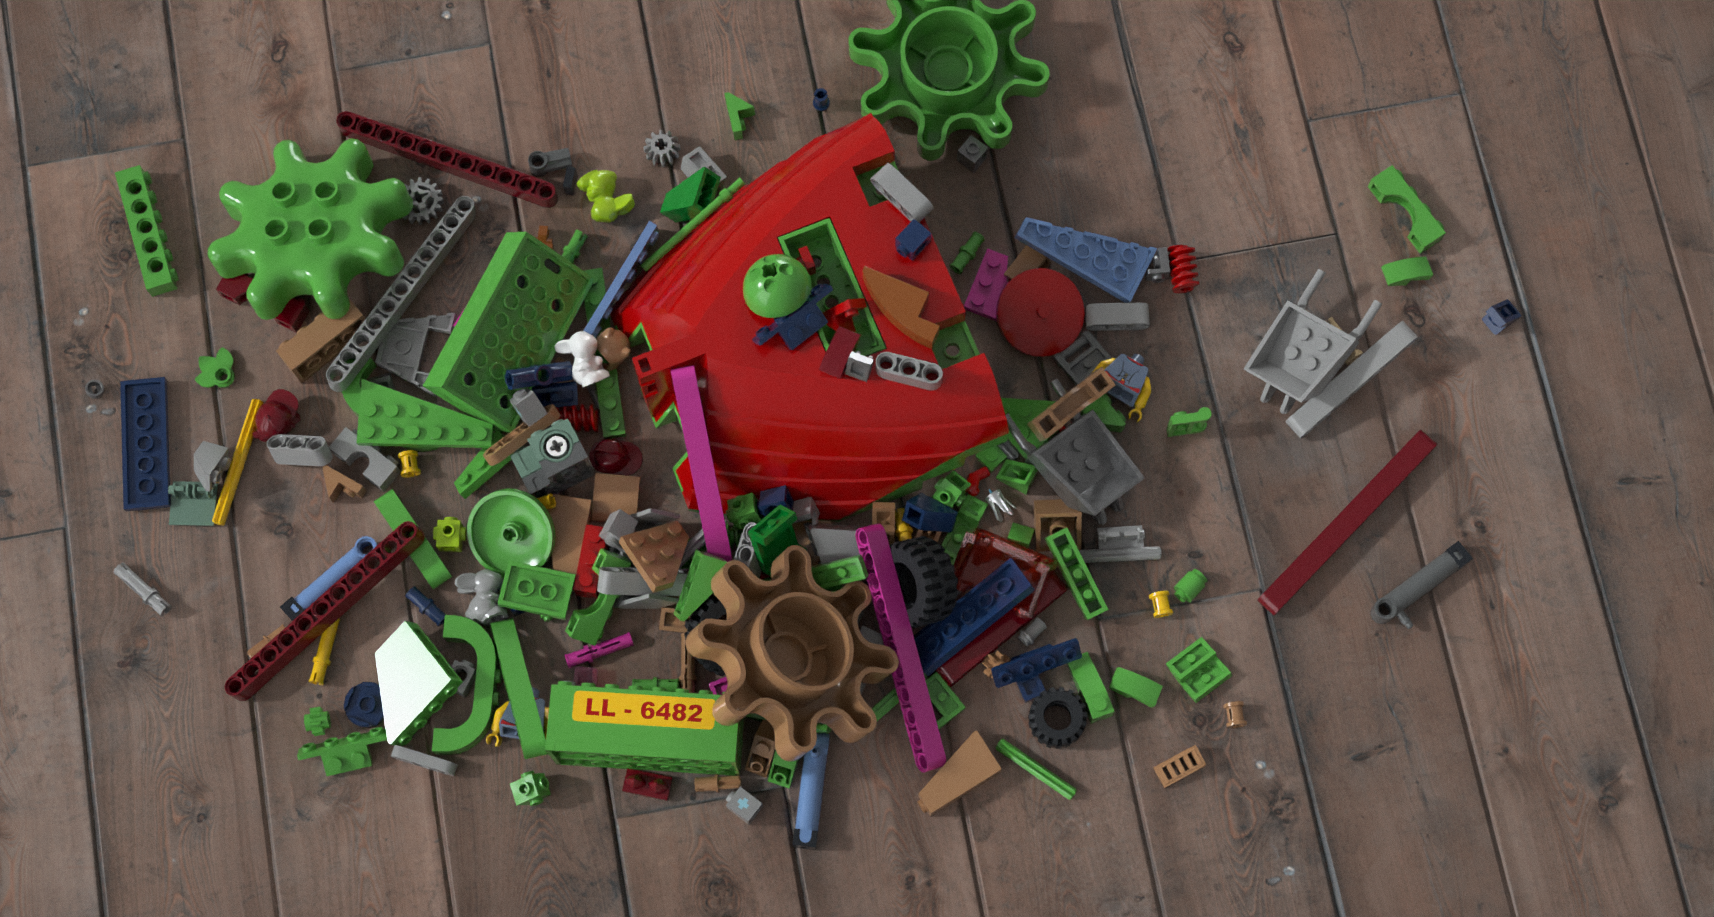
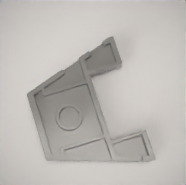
(405, 345)

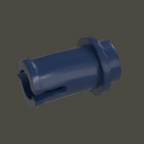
(821, 101)

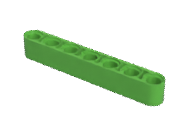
(518, 688)

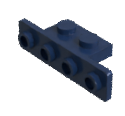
(799, 324)
(1036, 662)

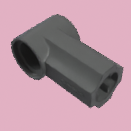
(551, 161)

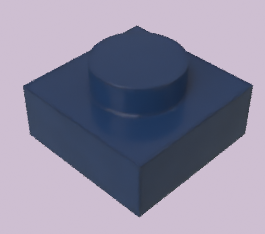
(1030, 687)

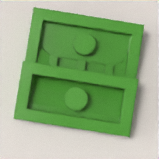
(1198, 670)

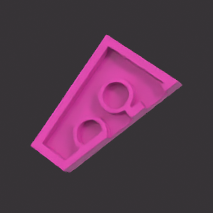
(988, 285)

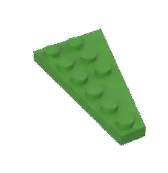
(404, 420)

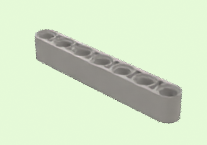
(1352, 379)

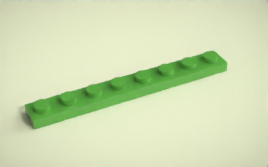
(607, 389)

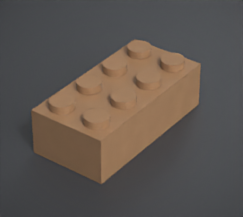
(319, 342)

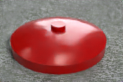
(1040, 312)

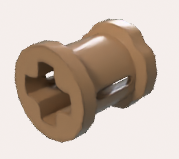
(1235, 714)

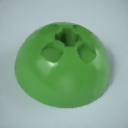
(776, 286)

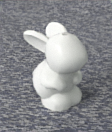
(586, 367)

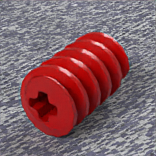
(1182, 268)
(581, 417)

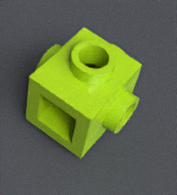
(449, 535)

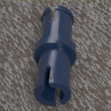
(426, 605)

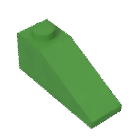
(1091, 689)

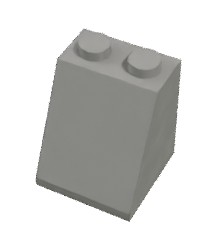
(832, 541)

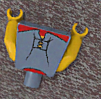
(1130, 381)
(505, 724)

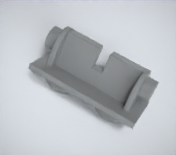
(1120, 537)

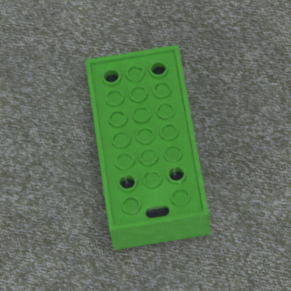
(507, 325)

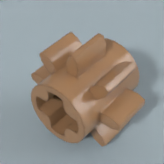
(994, 660)

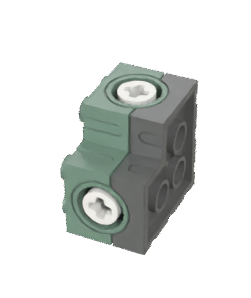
(553, 460)

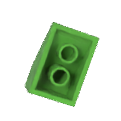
(697, 583)

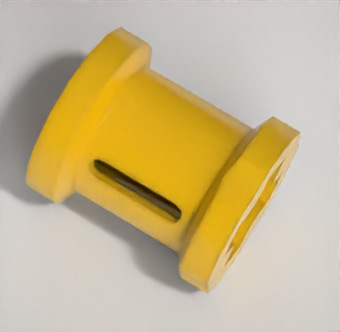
(412, 471)
(1161, 604)

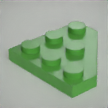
(1022, 412)

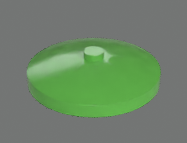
(512, 528)

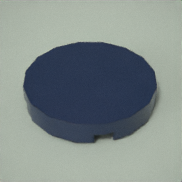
(364, 705)

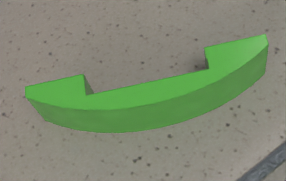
(967, 519)

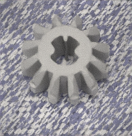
(670, 146)

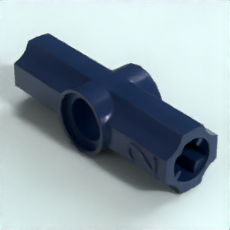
(528, 376)

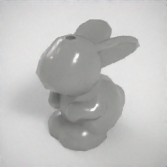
(484, 606)

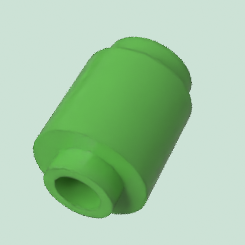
(1190, 585)

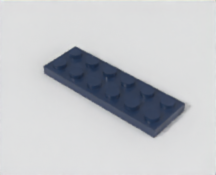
(145, 444)
(972, 615)

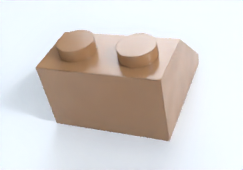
(1053, 516)

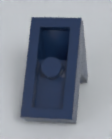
(1501, 316)
(558, 394)

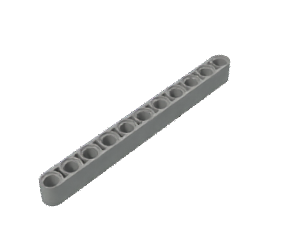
(401, 302)

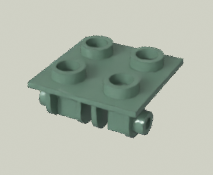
(192, 504)

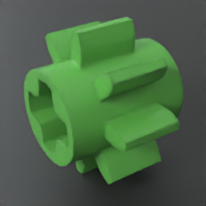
(317, 721)

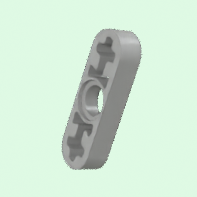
(424, 760)

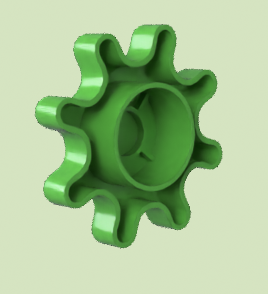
(949, 68)
(310, 229)

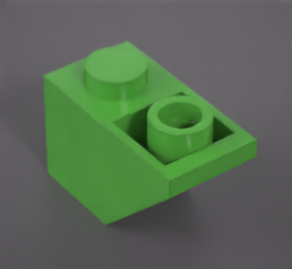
(1111, 419)
(782, 771)

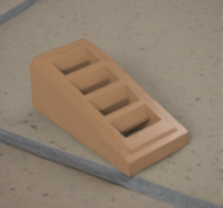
(1176, 759)

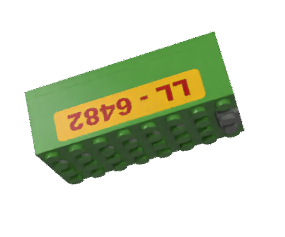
(640, 730)

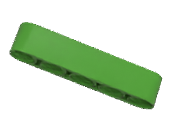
(424, 555)

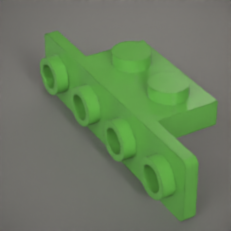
(344, 753)

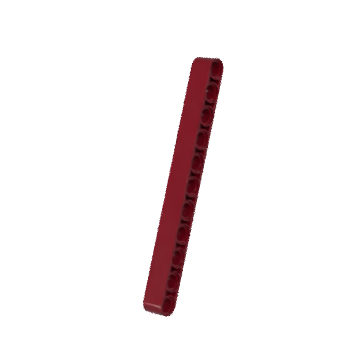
(441, 151)
(1347, 522)
(314, 612)

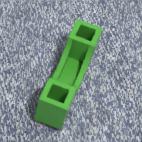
(1391, 187)
(588, 623)

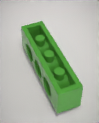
(1076, 573)

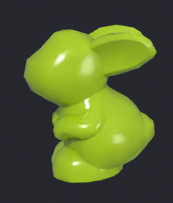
(600, 189)

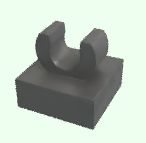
(859, 366)

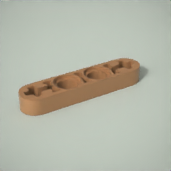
(519, 437)

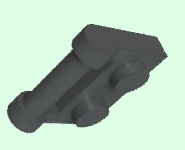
(1086, 362)

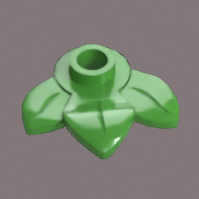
(214, 368)

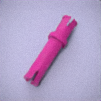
(575, 657)

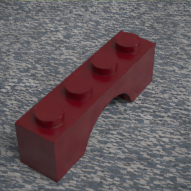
(235, 291)

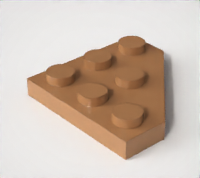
(657, 553)

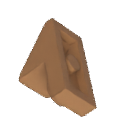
(336, 482)

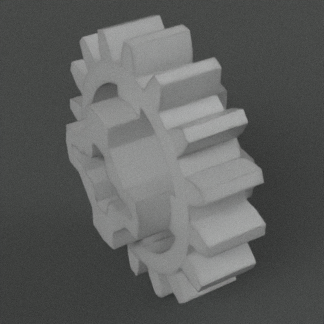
(429, 197)

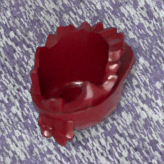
(277, 415)

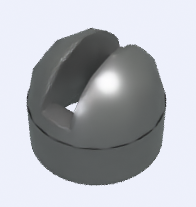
(99, 387)

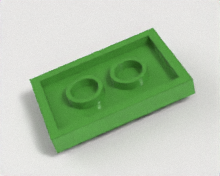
(536, 590)

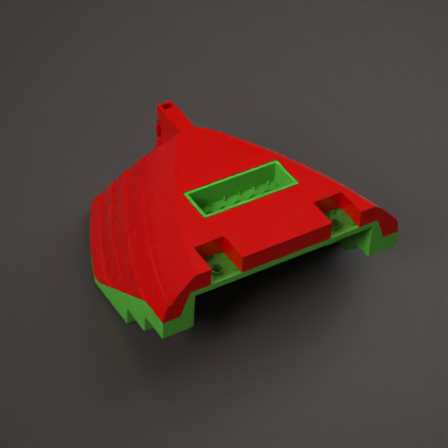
(771, 407)

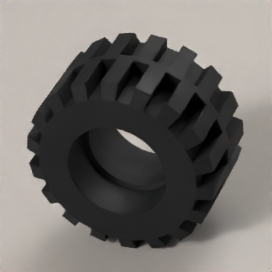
(1060, 698)

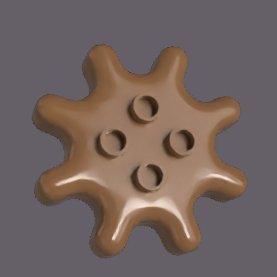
(792, 653)

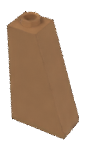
(569, 522)
(961, 774)

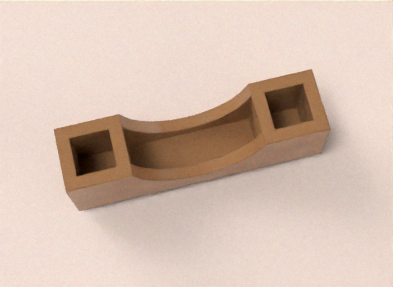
(1071, 404)

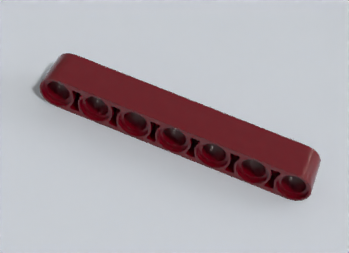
(995, 636)

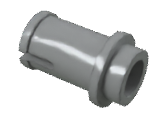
(1032, 632)

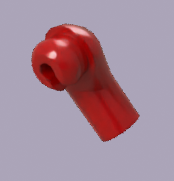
(974, 478)

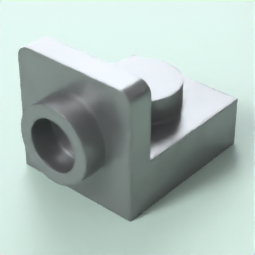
(1161, 267)

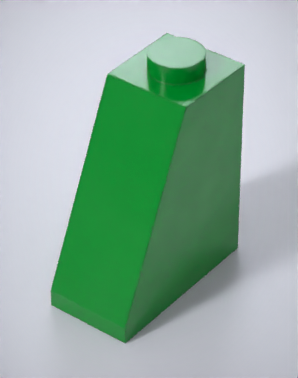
(691, 196)

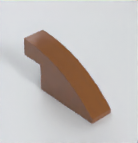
(902, 306)

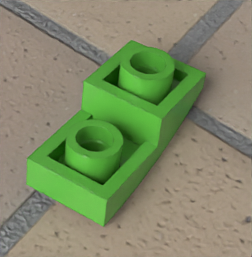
(1407, 270)
(1135, 686)

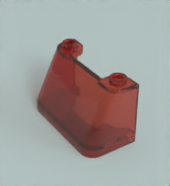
(985, 552)

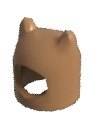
(614, 348)

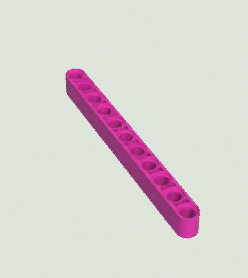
(701, 462)
(898, 635)

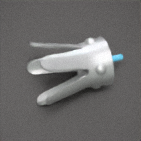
(997, 499)

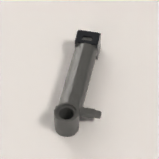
(1420, 584)

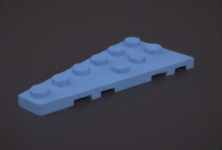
(1096, 258)
(626, 274)

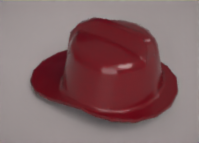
(615, 457)

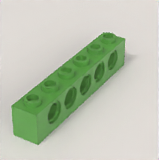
(128, 182)

